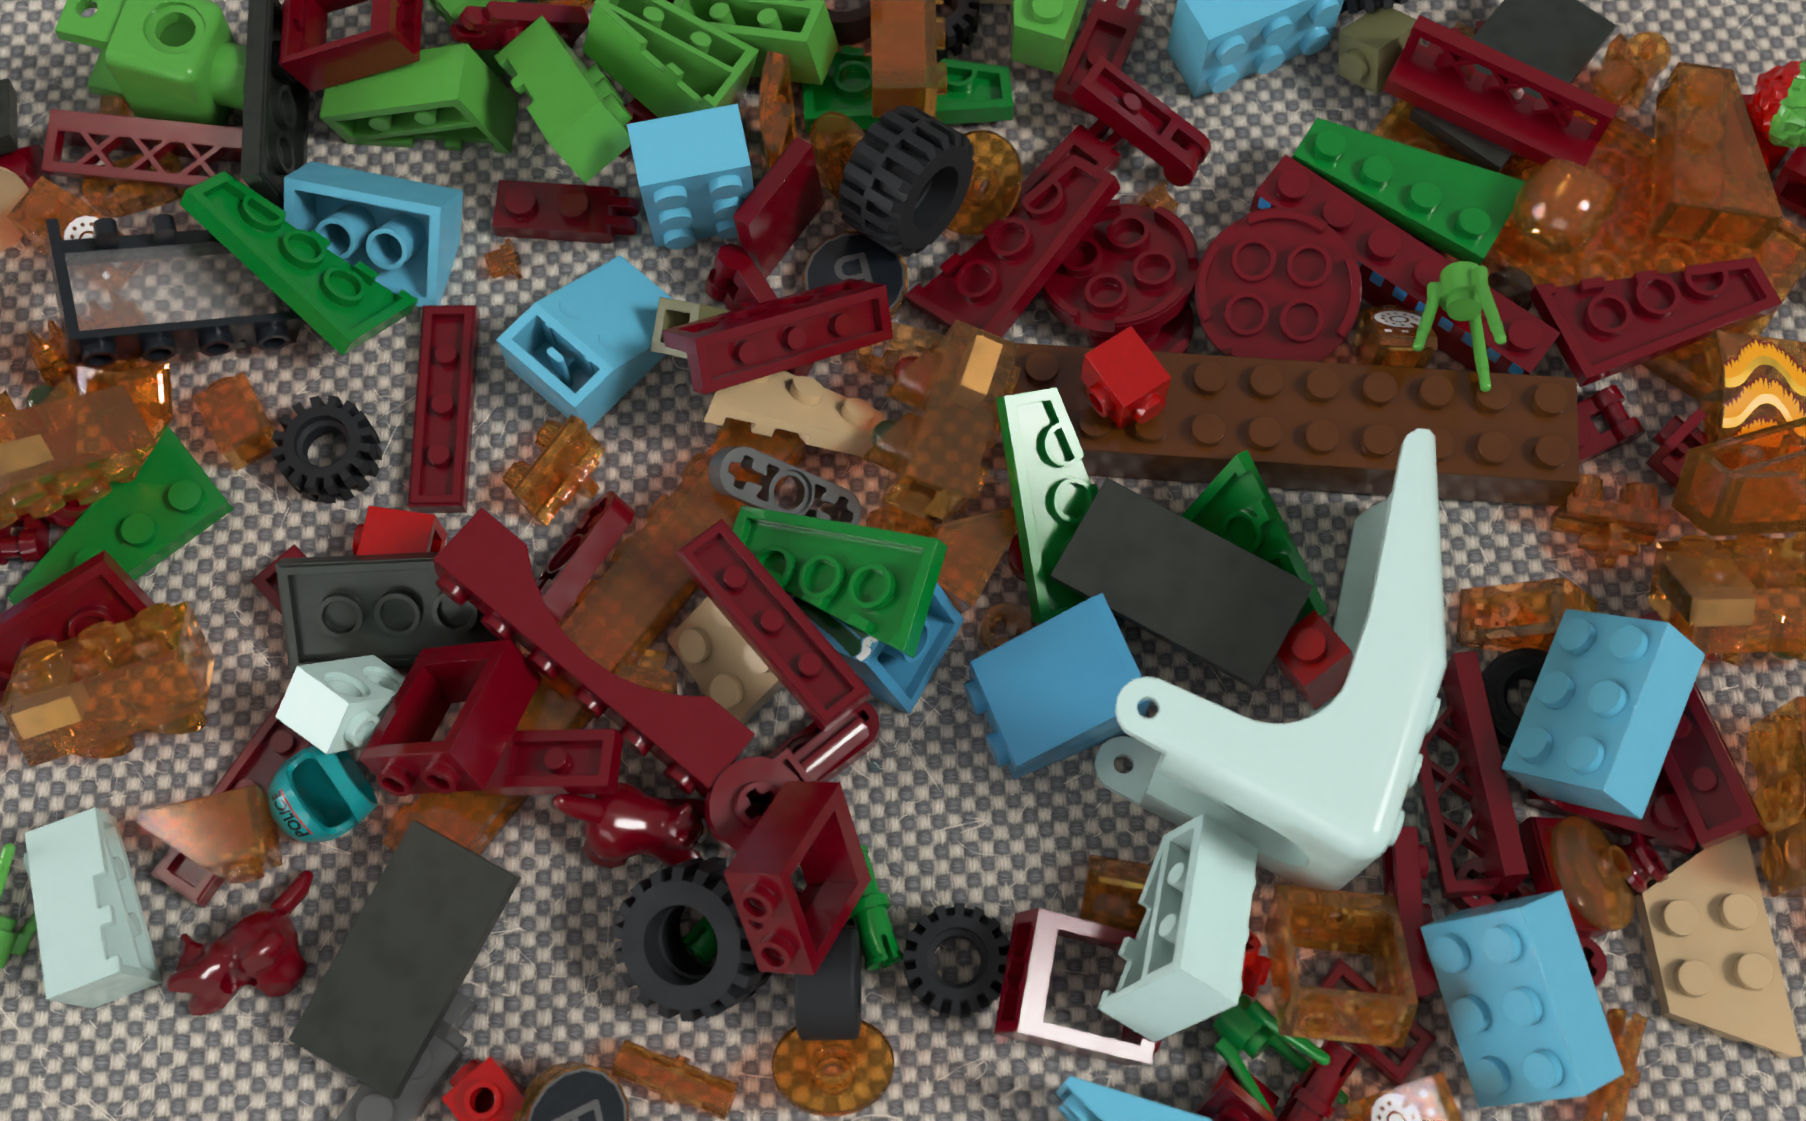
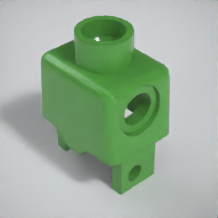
(161, 56)

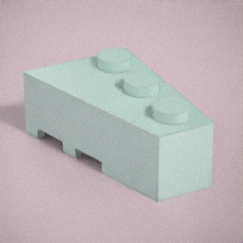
(88, 912)
(1192, 933)

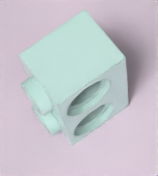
(339, 701)

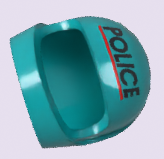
(319, 795)

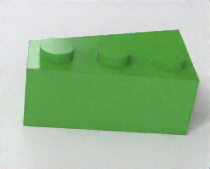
(780, 26)
(1044, 31)
(668, 56)
(439, 98)
(570, 102)

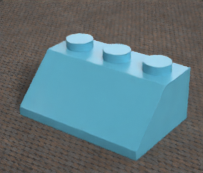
(386, 222)

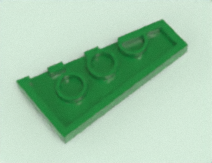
(973, 91)
(1419, 191)
(138, 519)
(850, 571)

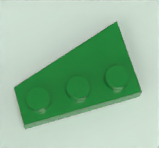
(1243, 513)

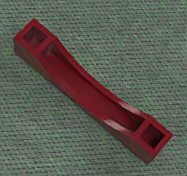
(496, 576)

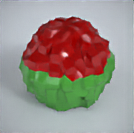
(1780, 104)

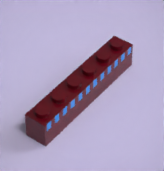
(1400, 267)

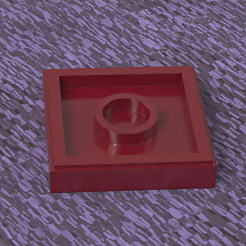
(780, 206)

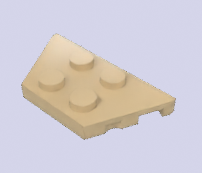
(1717, 950)

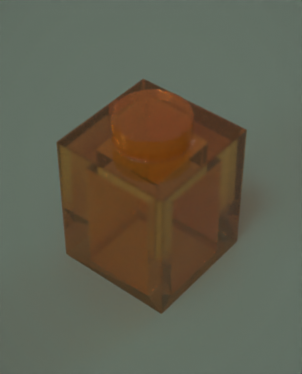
(237, 419)

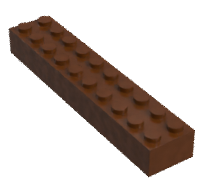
(1329, 424)

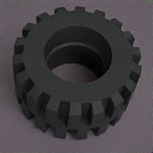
(906, 180)
(661, 963)

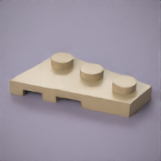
(800, 407)

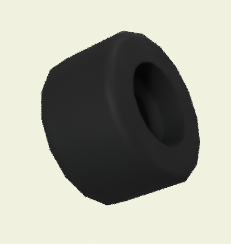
(831, 1000)

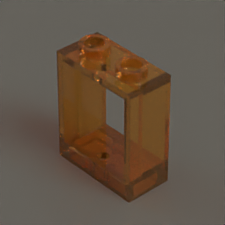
(1365, 926)

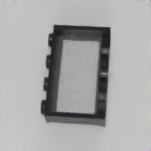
(160, 296)

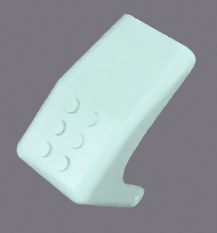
(1330, 787)

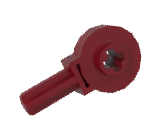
(766, 777)

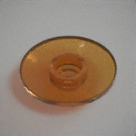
(833, 143)
(1002, 169)
(1593, 873)
(806, 1071)

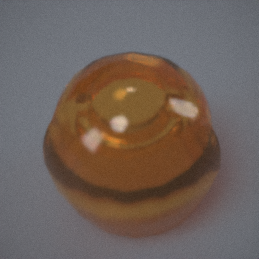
(1562, 207)

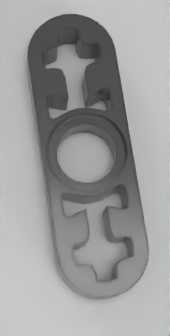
(772, 470)

